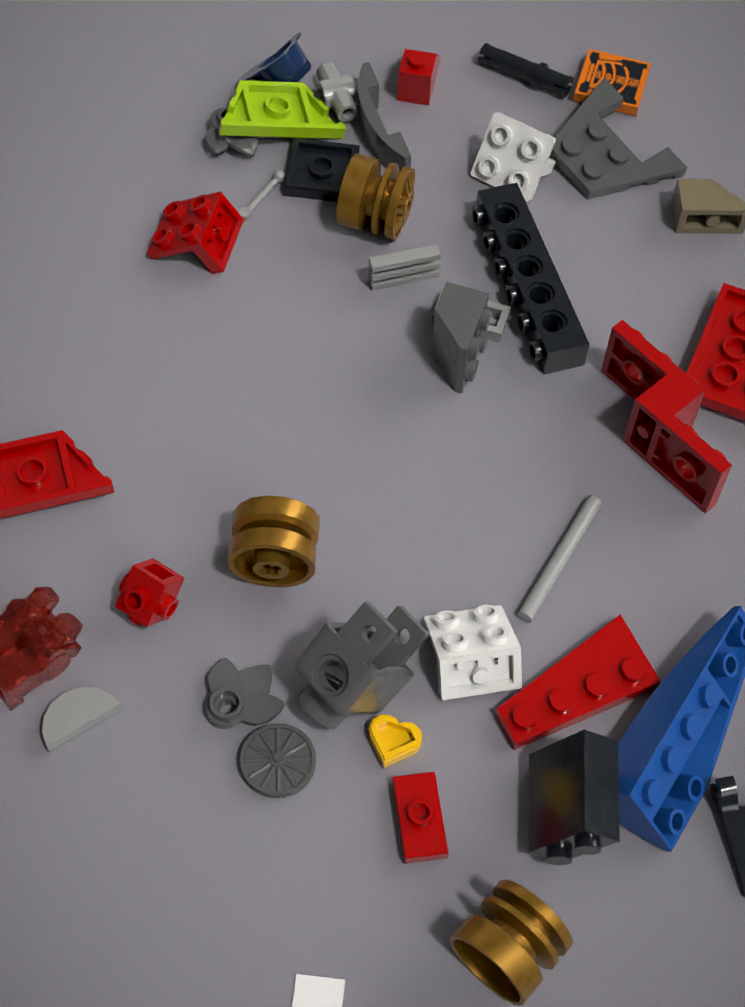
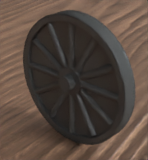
(277, 760)

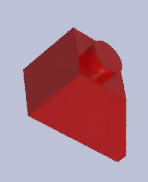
(417, 76)

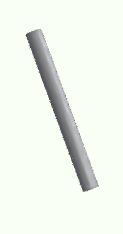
(559, 559)

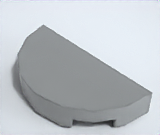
(75, 713)

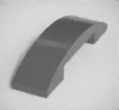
(384, 146)

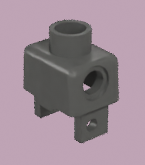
(339, 663)

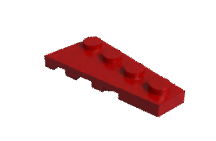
(582, 684)

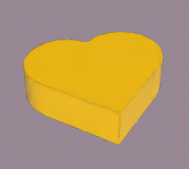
(393, 739)

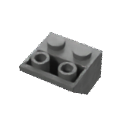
(460, 333)

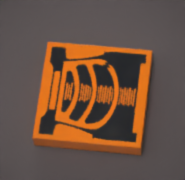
(623, 73)

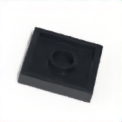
(317, 169)

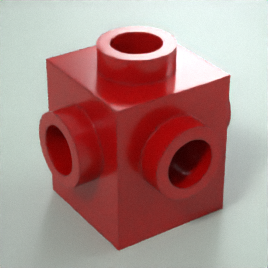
(149, 592)

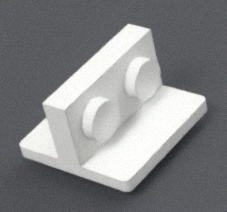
(513, 154)

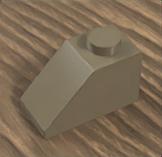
(706, 208)

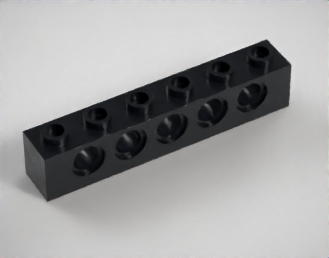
(530, 279)

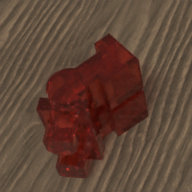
(34, 644)

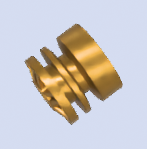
(368, 194)
(511, 941)

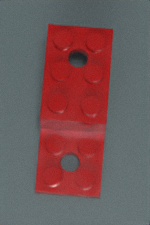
(664, 416)

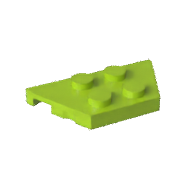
(278, 111)

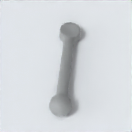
(246, 211)

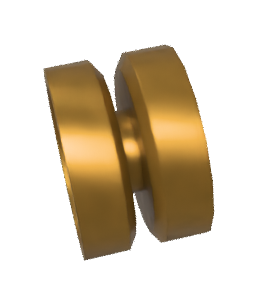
(274, 541)

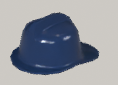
(285, 65)

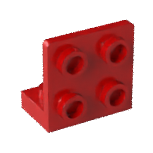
(199, 225)

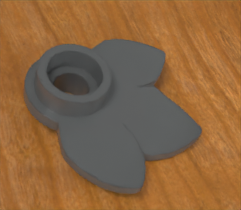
(219, 143)
(244, 691)

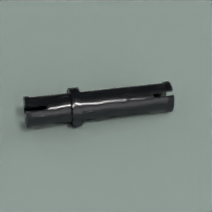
(537, 74)

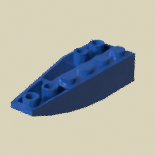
(679, 735)

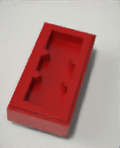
(420, 817)

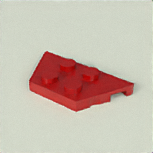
(46, 474)

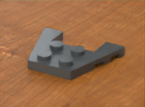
(598, 158)

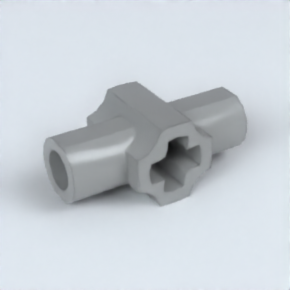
(337, 91)

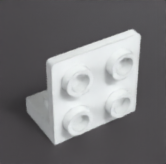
(474, 652)

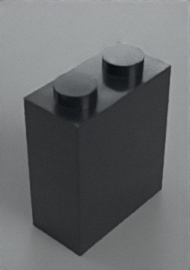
(573, 797)

